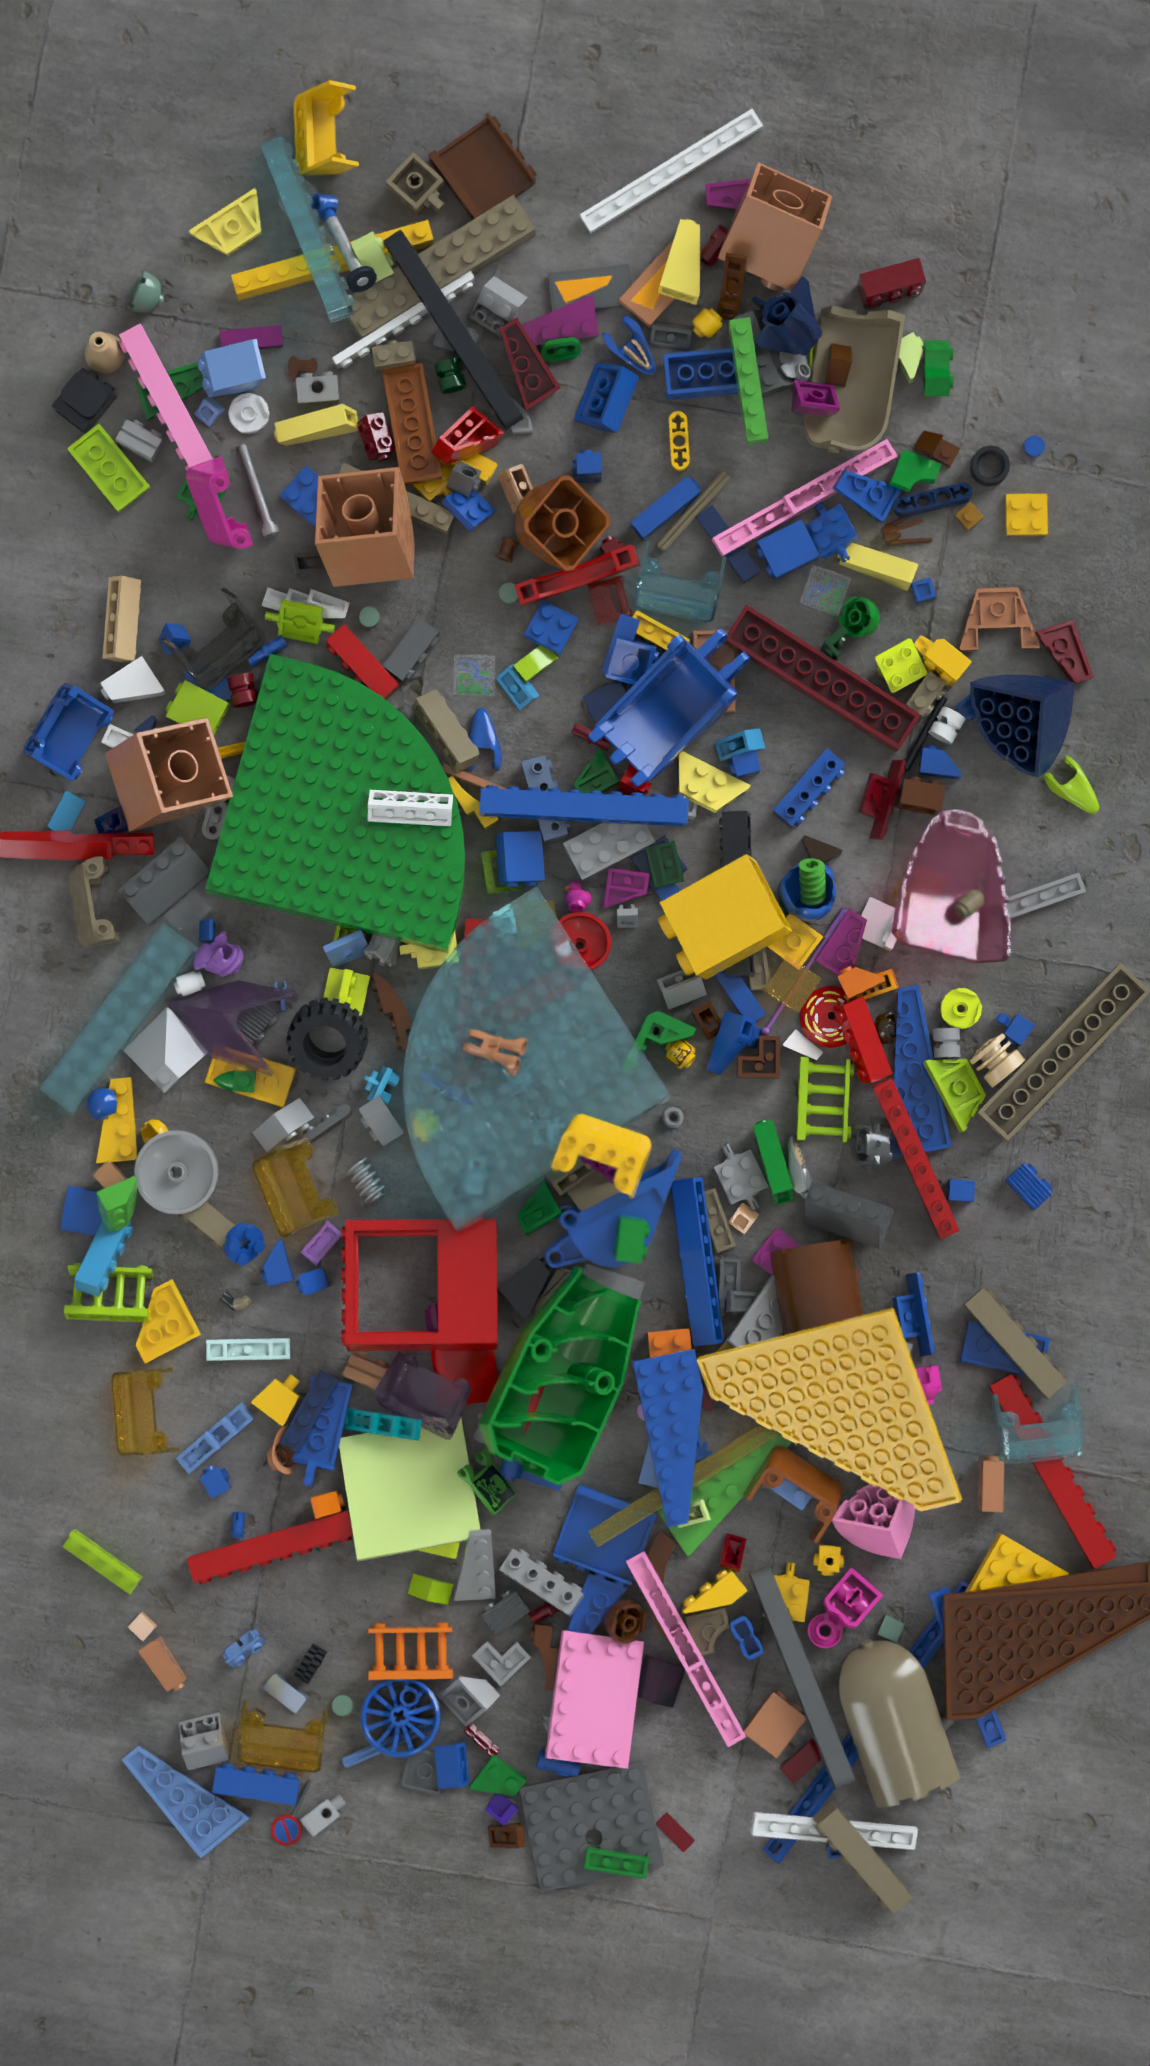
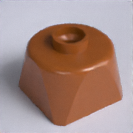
(559, 522)

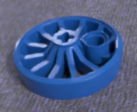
(392, 1720)

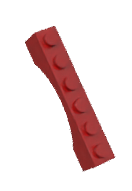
(583, 574)

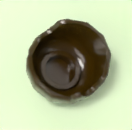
(885, 1027)

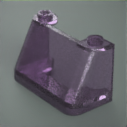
(423, 1395)

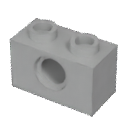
(330, 388)

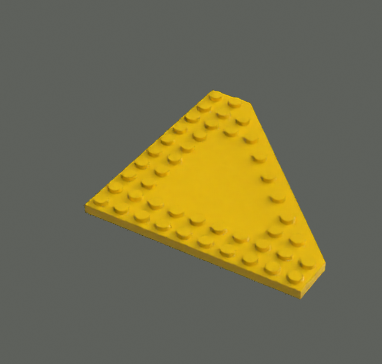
(846, 1398)

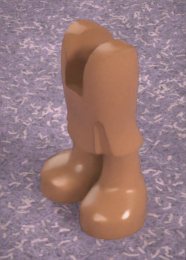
(491, 1049)

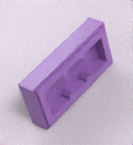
(321, 1243)

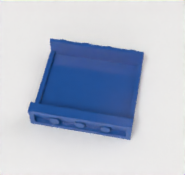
(577, 1547)

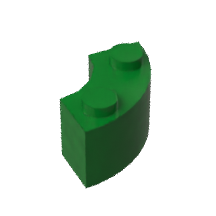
(937, 368)

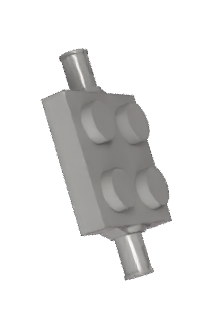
(740, 1177)

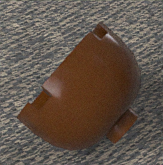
(625, 1621)

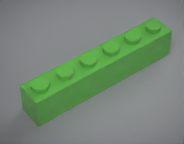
(748, 381)

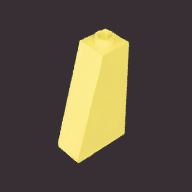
(682, 268)
(317, 425)
(880, 566)

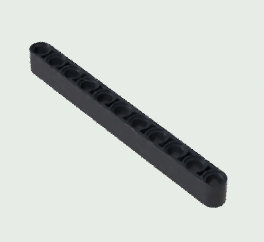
(453, 329)

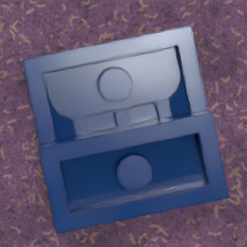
(81, 1211)

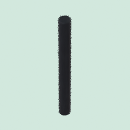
(924, 733)

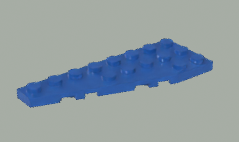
(671, 1409)

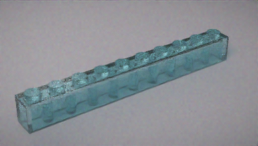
(307, 230)

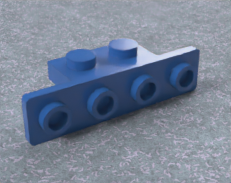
(913, 1315)

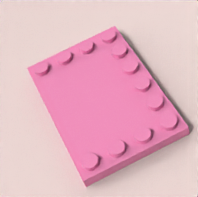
(594, 1700)

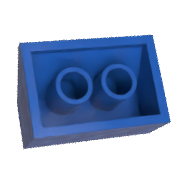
(606, 397)

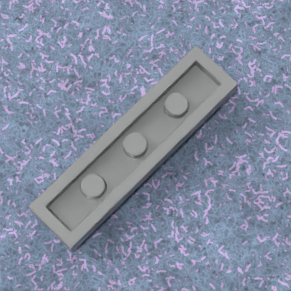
(1045, 895)

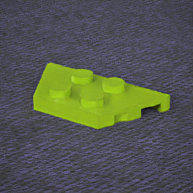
(957, 1088)

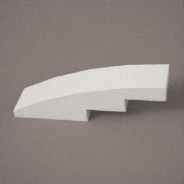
(331, 606)

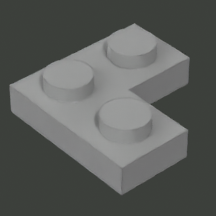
(499, 1666)

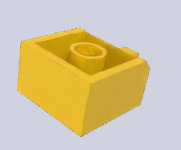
(942, 659)

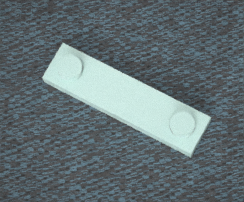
(248, 1349)

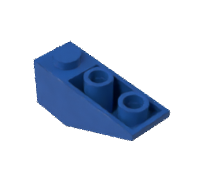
(731, 1039)

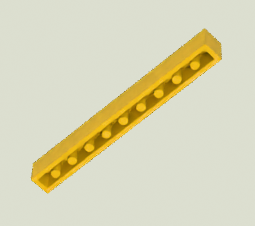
(295, 270)

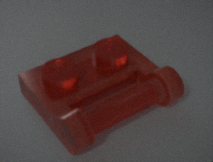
(603, 603)

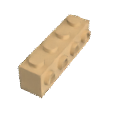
(121, 619)

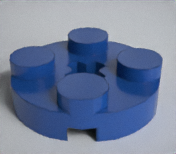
(250, 1250)

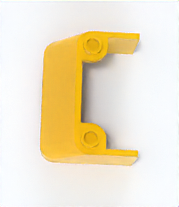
(316, 129)

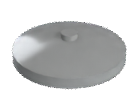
(176, 1172)

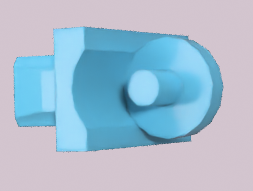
(377, 1085)

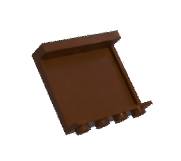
(483, 167)

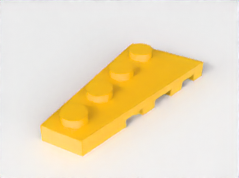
(118, 1132)

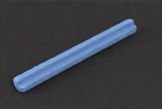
(369, 1751)

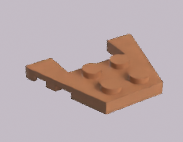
(998, 610)

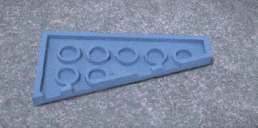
(191, 1808)

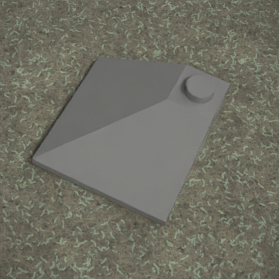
(166, 1050)

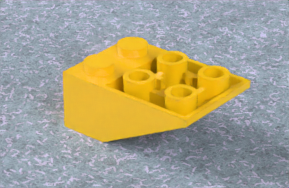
(720, 1592)

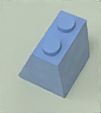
(232, 369)

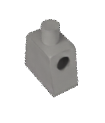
(313, 1820)

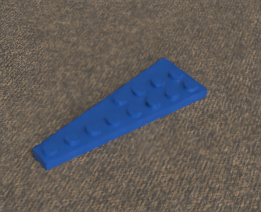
(911, 1076)

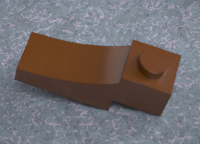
(542, 1638)

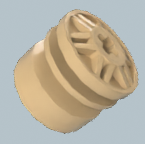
(997, 1060)

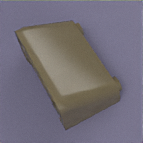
(90, 931)

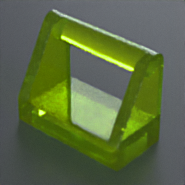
(489, 875)

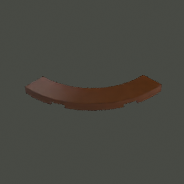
(658, 1557)

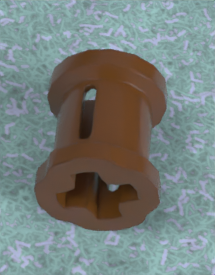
(507, 549)

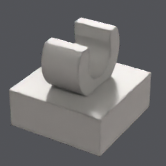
(627, 917)

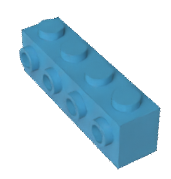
(101, 1259)

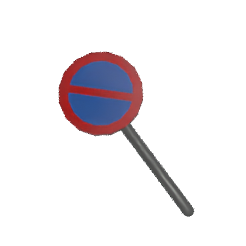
(287, 1828)

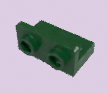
(834, 643)

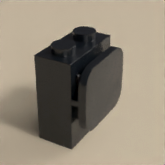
(84, 400)

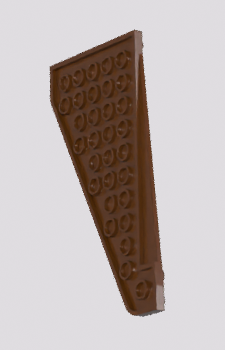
(1027, 1631)

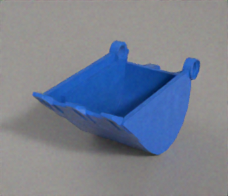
(669, 706)
(593, 1230)

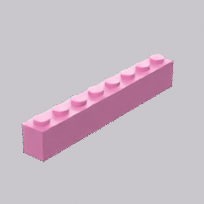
(164, 396)

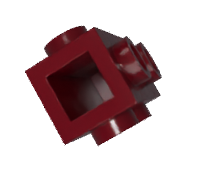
(376, 437)

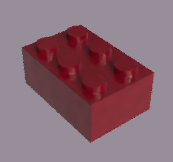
(891, 283)

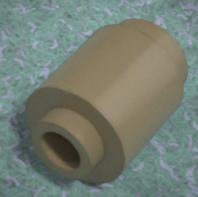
(969, 903)

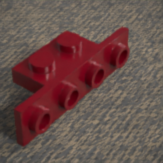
(880, 797)

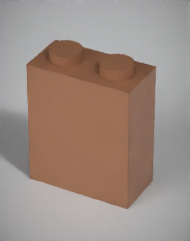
(990, 1484)
(775, 1723)

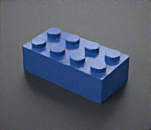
(699, 374)

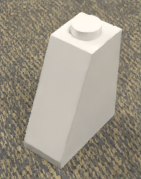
(132, 683)

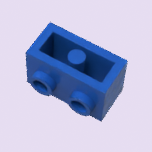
(587, 466)

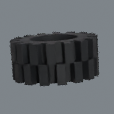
(310, 1663)

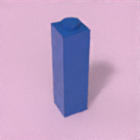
(665, 508)

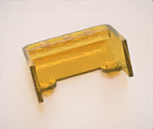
(135, 1412)
(280, 1745)

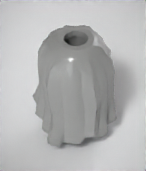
(383, 948)

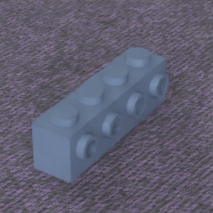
(538, 775)

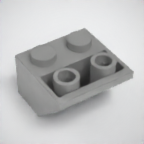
(497, 305)
(203, 1741)

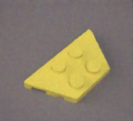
(232, 225)
(707, 784)

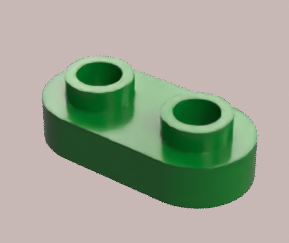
(560, 350)

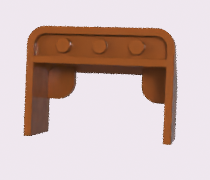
(785, 1464)

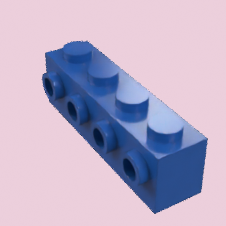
(809, 788)
(256, 1785)

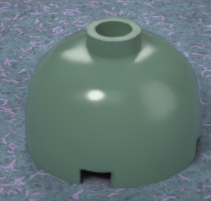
(145, 293)

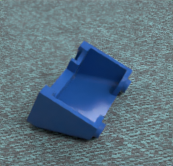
(67, 730)

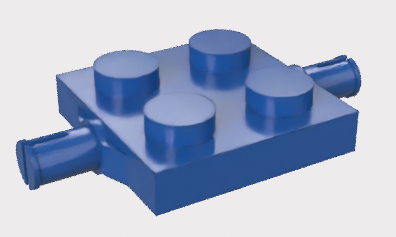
(832, 531)

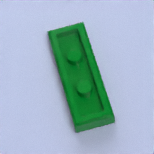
(616, 1862)

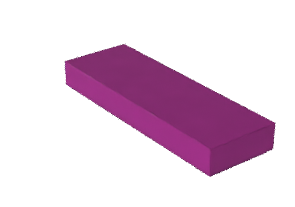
(266, 336)

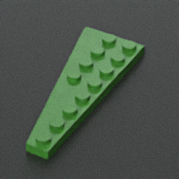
(722, 1494)

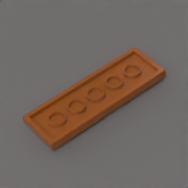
(412, 423)

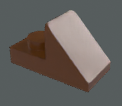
(935, 447)
(506, 1836)

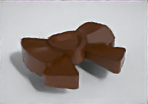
(296, 365)

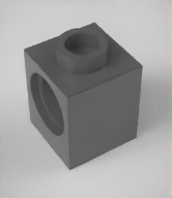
(464, 478)

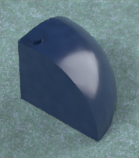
(1023, 718)

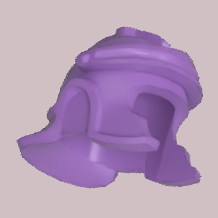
(219, 956)

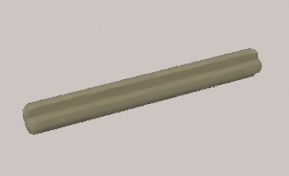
(692, 511)

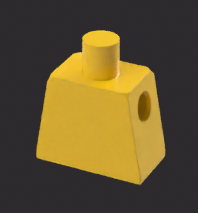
(278, 1399)

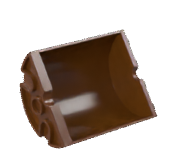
(816, 1285)

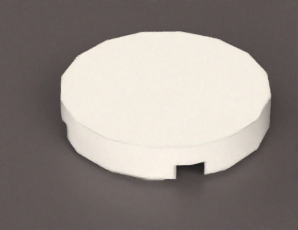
(248, 413)

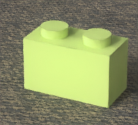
(370, 253)

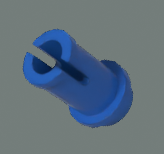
(238, 1523)

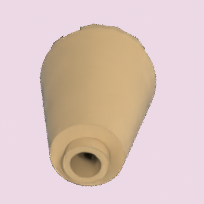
(104, 353)

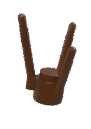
(891, 532)

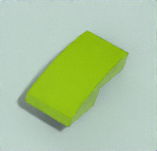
(535, 662)

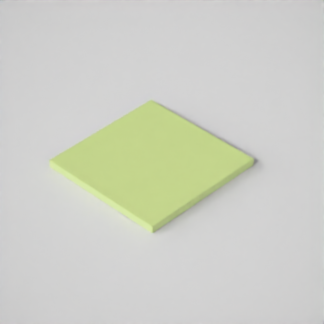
(407, 1492)

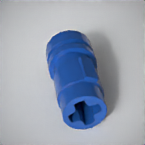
(561, 1767)

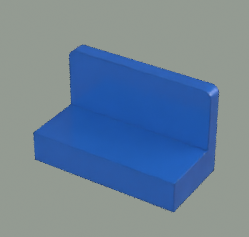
(451, 1765)

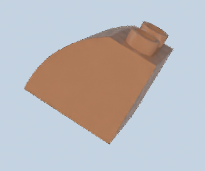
(776, 227)
(364, 527)
(168, 774)

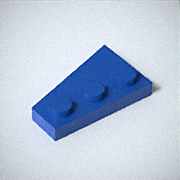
(598, 1597)

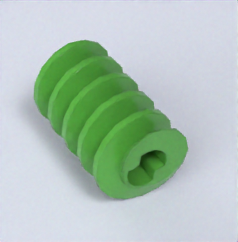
(812, 881)

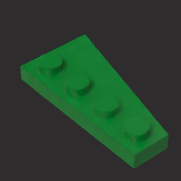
(186, 381)

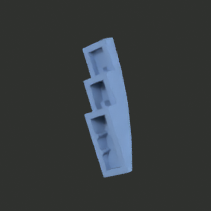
(215, 1438)

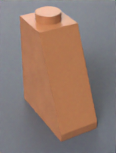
(163, 1664)

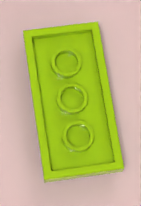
(108, 468)

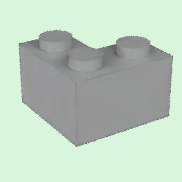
(283, 1125)

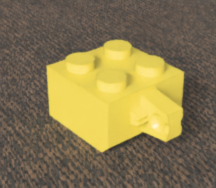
(427, 957)

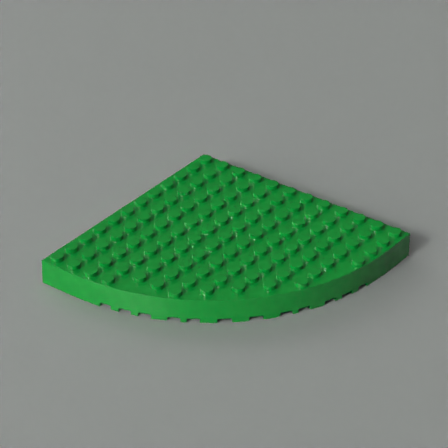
(300, 813)

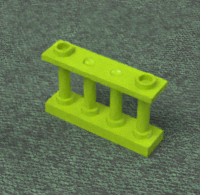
(805, 1109)
(117, 1312)

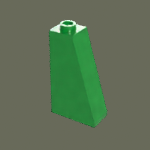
(773, 1162)

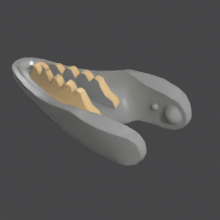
(797, 1169)

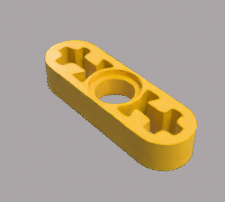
(683, 426)

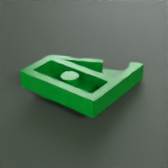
(596, 775)
(539, 1210)

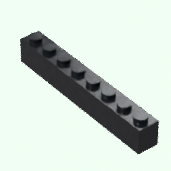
(735, 844)

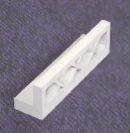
(410, 810)

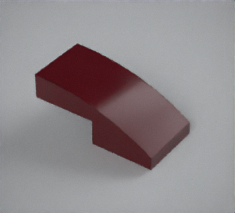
(801, 1762)

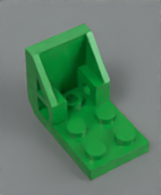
(668, 1027)

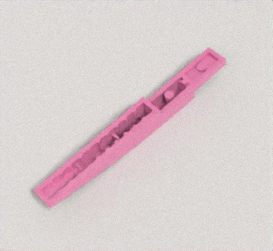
(801, 499)
(685, 1649)

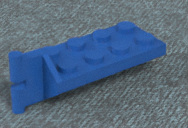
(324, 1439)

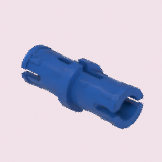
(267, 649)

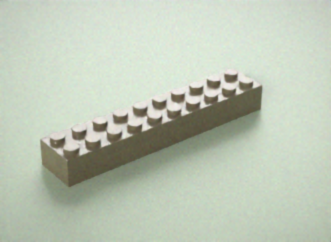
(462, 251)
(1062, 1052)

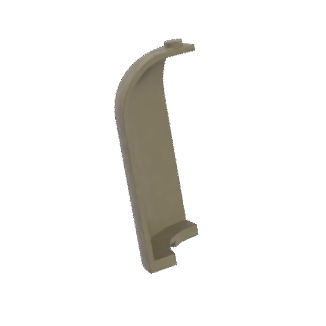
(870, 382)
(895, 1723)

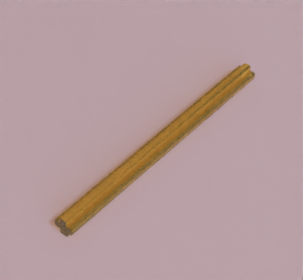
(702, 1471)

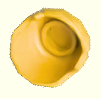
(151, 1129)

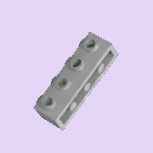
(542, 1582)

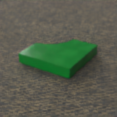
(914, 470)

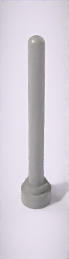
(269, 528)

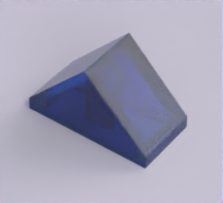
(112, 822)

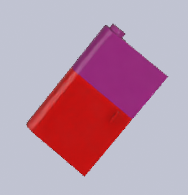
(474, 1366)

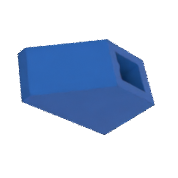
(312, 1281)

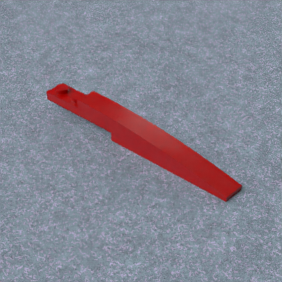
(69, 846)

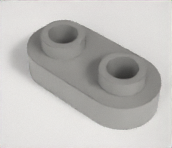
(214, 820)

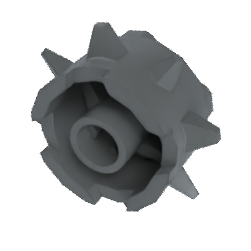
(871, 1145)

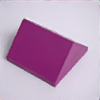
(814, 399)

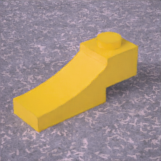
(470, 804)

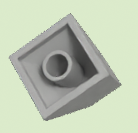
(468, 1698)

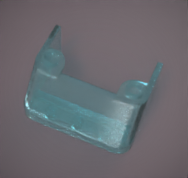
(677, 595)
(1039, 1440)

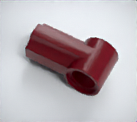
(711, 251)

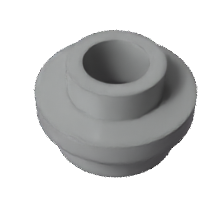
(673, 1110)

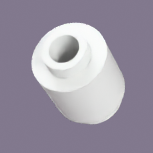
(189, 983)

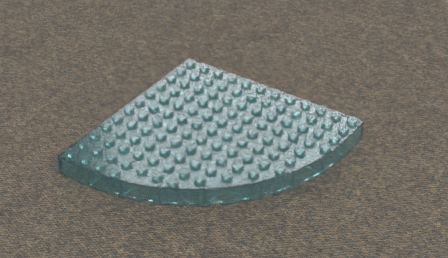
(515, 981)

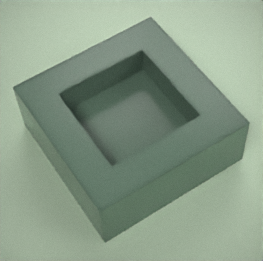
(890, 1628)

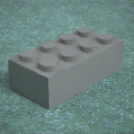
(606, 846)

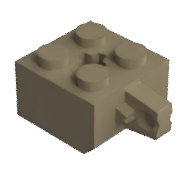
(418, 196)

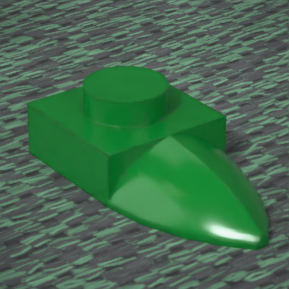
(237, 1081)

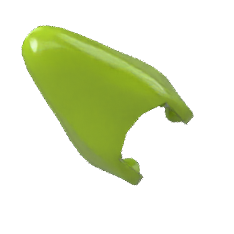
(1077, 790)

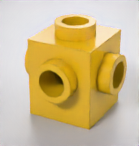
(824, 1552)

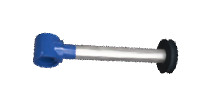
(361, 276)

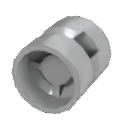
(946, 1043)

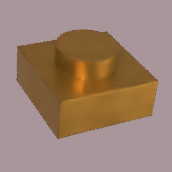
(969, 516)

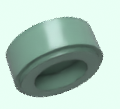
(508, 593)
(369, 617)
(342, 1705)

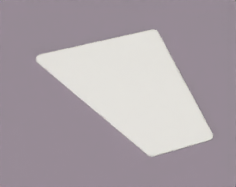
(802, 1045)

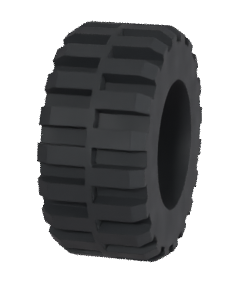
(320, 1062)

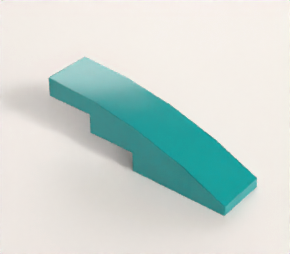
(382, 1424)

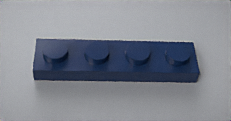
(309, 1411)

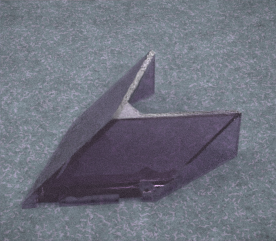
(214, 1015)

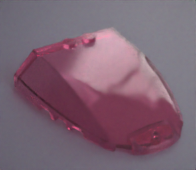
(945, 864)

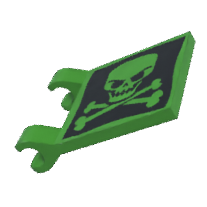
(488, 1483)

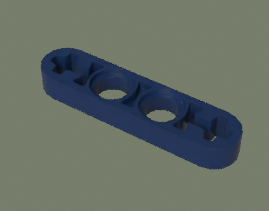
(934, 503)

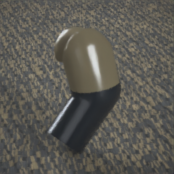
(236, 1304)

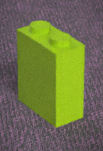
(195, 704)

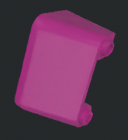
(204, 483)

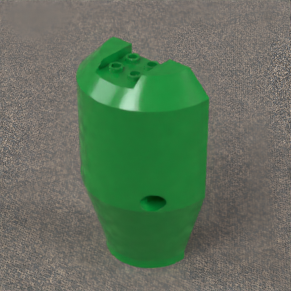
(581, 1355)

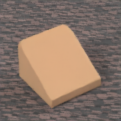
(743, 1218)
(142, 1626)

